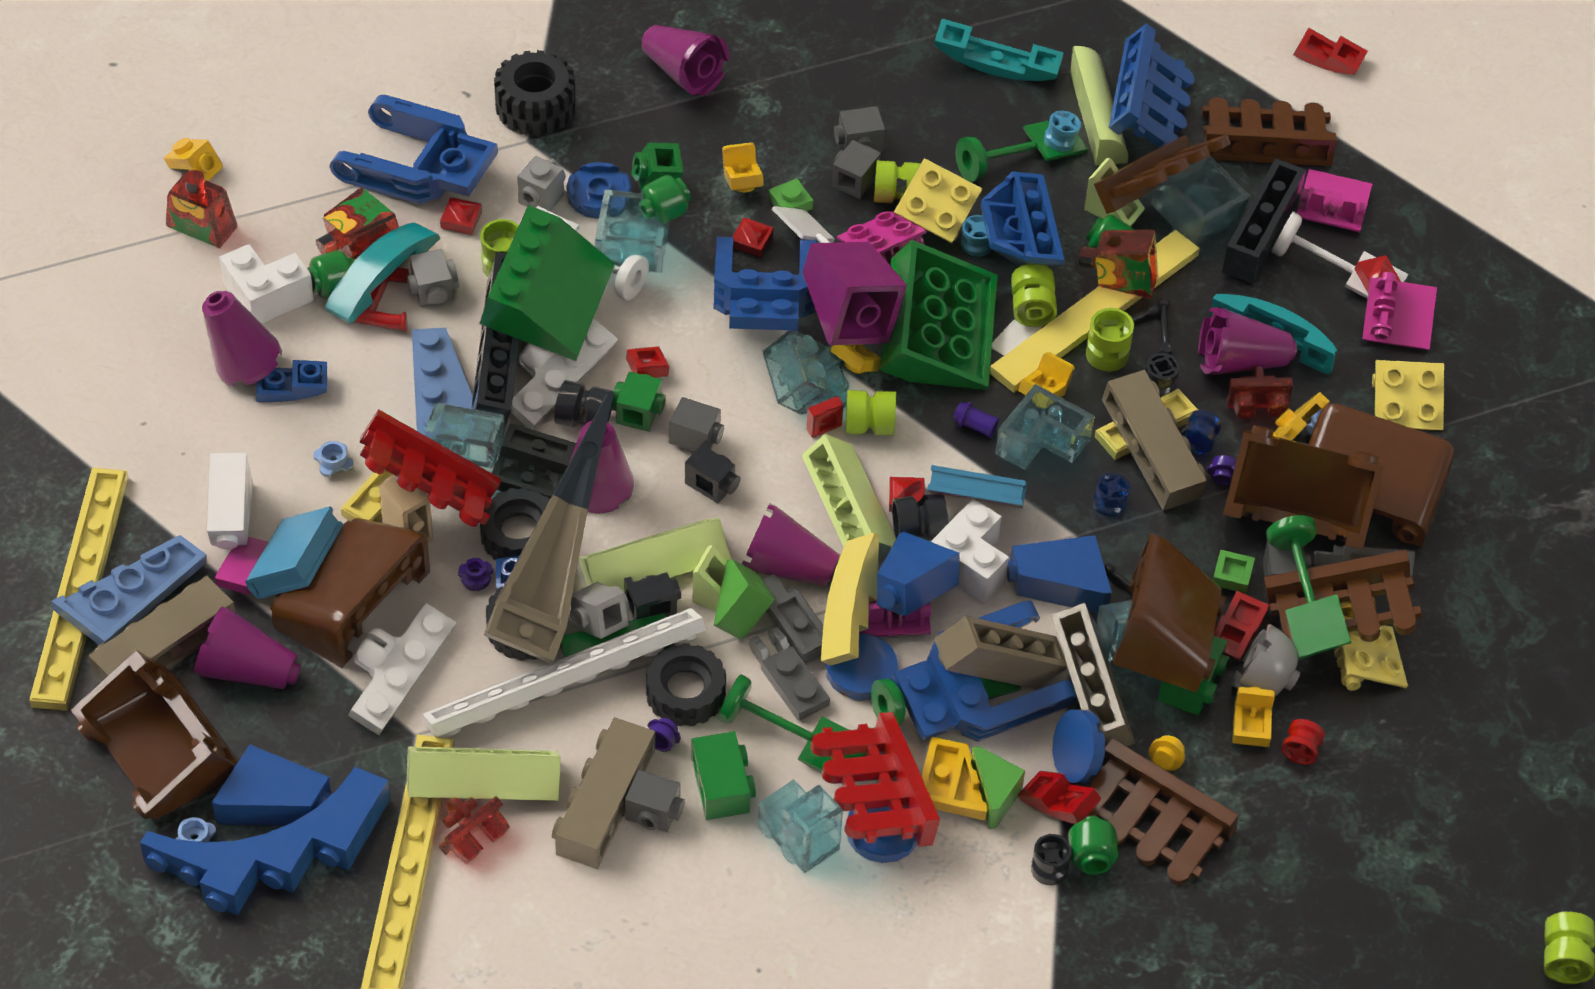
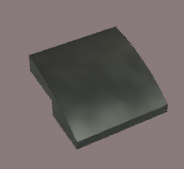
(532, 460)

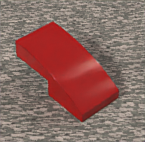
(1322, 52)
(1241, 624)
(1057, 798)

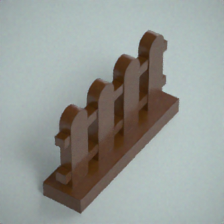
(1282, 142)
(1153, 169)
(1353, 582)
(1181, 802)

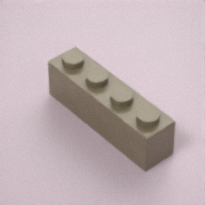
(1154, 439)
(168, 632)
(1000, 652)
(1092, 672)
(599, 801)

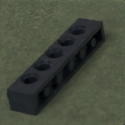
(495, 363)

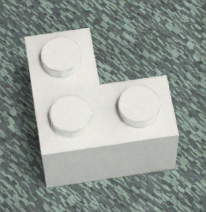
(268, 288)
(973, 535)

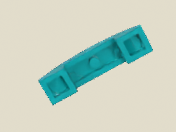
(996, 58)
(374, 265)
(1315, 347)

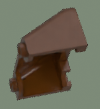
(1412, 461)
(1292, 478)
(349, 585)
(1170, 618)
(155, 735)

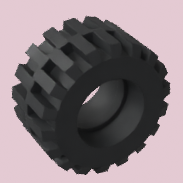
(535, 92)

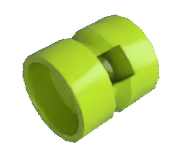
(886, 180)
(496, 237)
(1033, 295)
(1109, 339)
(870, 412)
(1569, 947)

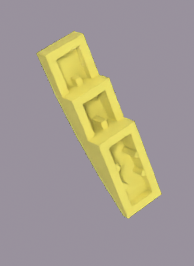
(849, 599)

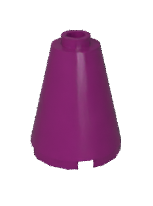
(687, 57)
(238, 340)
(1240, 343)
(613, 474)
(790, 551)
(245, 654)

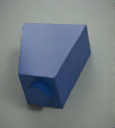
(1061, 572)
(915, 574)
(268, 791)

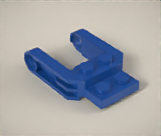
(447, 162)
(760, 298)
(957, 701)

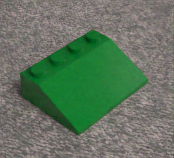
(548, 285)
(943, 320)

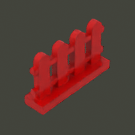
(429, 467)
(898, 778)

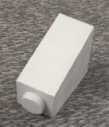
(229, 500)

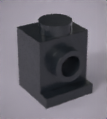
(711, 473)
(652, 595)

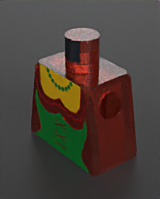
(200, 209)
(356, 224)
(1124, 261)

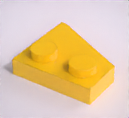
(1292, 423)
(952, 779)

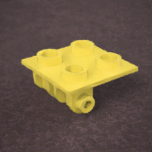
(938, 200)
(1410, 393)
(1371, 660)

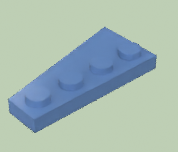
(436, 374)
(131, 591)

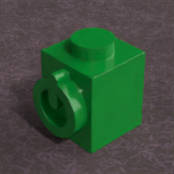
(656, 161)
(638, 401)

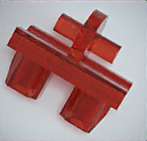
(1259, 391)
(487, 819)

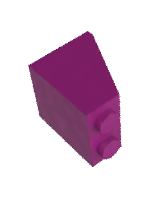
(853, 292)

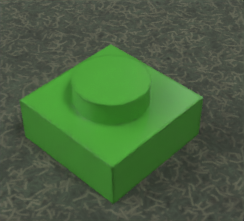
(791, 196)
(1233, 571)

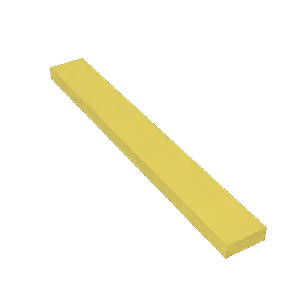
(1074, 324)
(85, 563)
(403, 885)

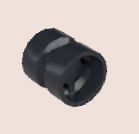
(578, 405)
(920, 517)

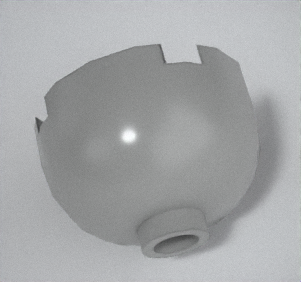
(1269, 662)

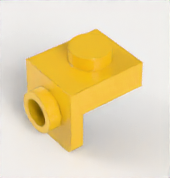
(194, 155)
(741, 167)
(857, 358)
(1051, 375)
(1253, 716)

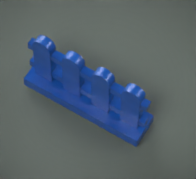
(1135, 86)

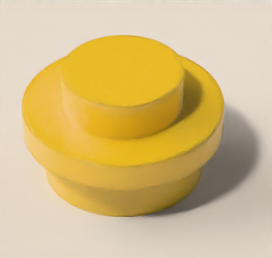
(1167, 753)

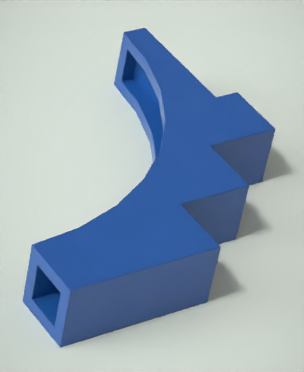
(280, 857)

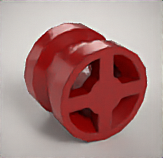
(1303, 742)

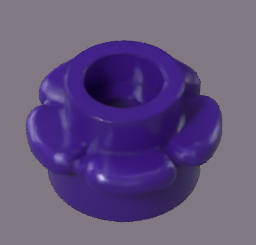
(1222, 469)
(475, 581)
(665, 734)

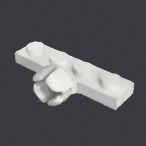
(550, 371)
(396, 665)

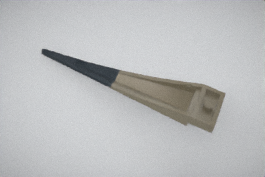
(538, 593)

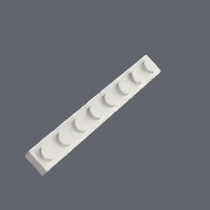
(554, 676)

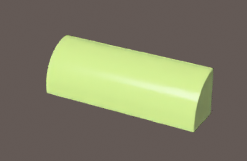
(1096, 106)
(847, 492)
(670, 551)
(483, 773)

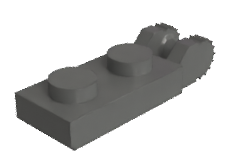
(790, 675)

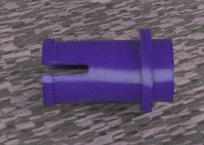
(975, 419)

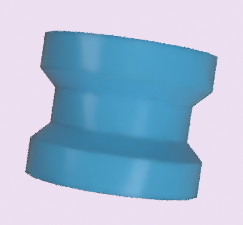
(1062, 131)
(974, 236)

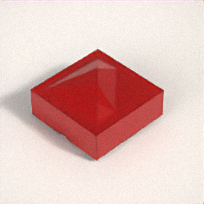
(461, 215)
(752, 237)
(1373, 268)
(648, 361)
(824, 416)
(905, 487)

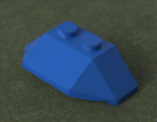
(1022, 221)

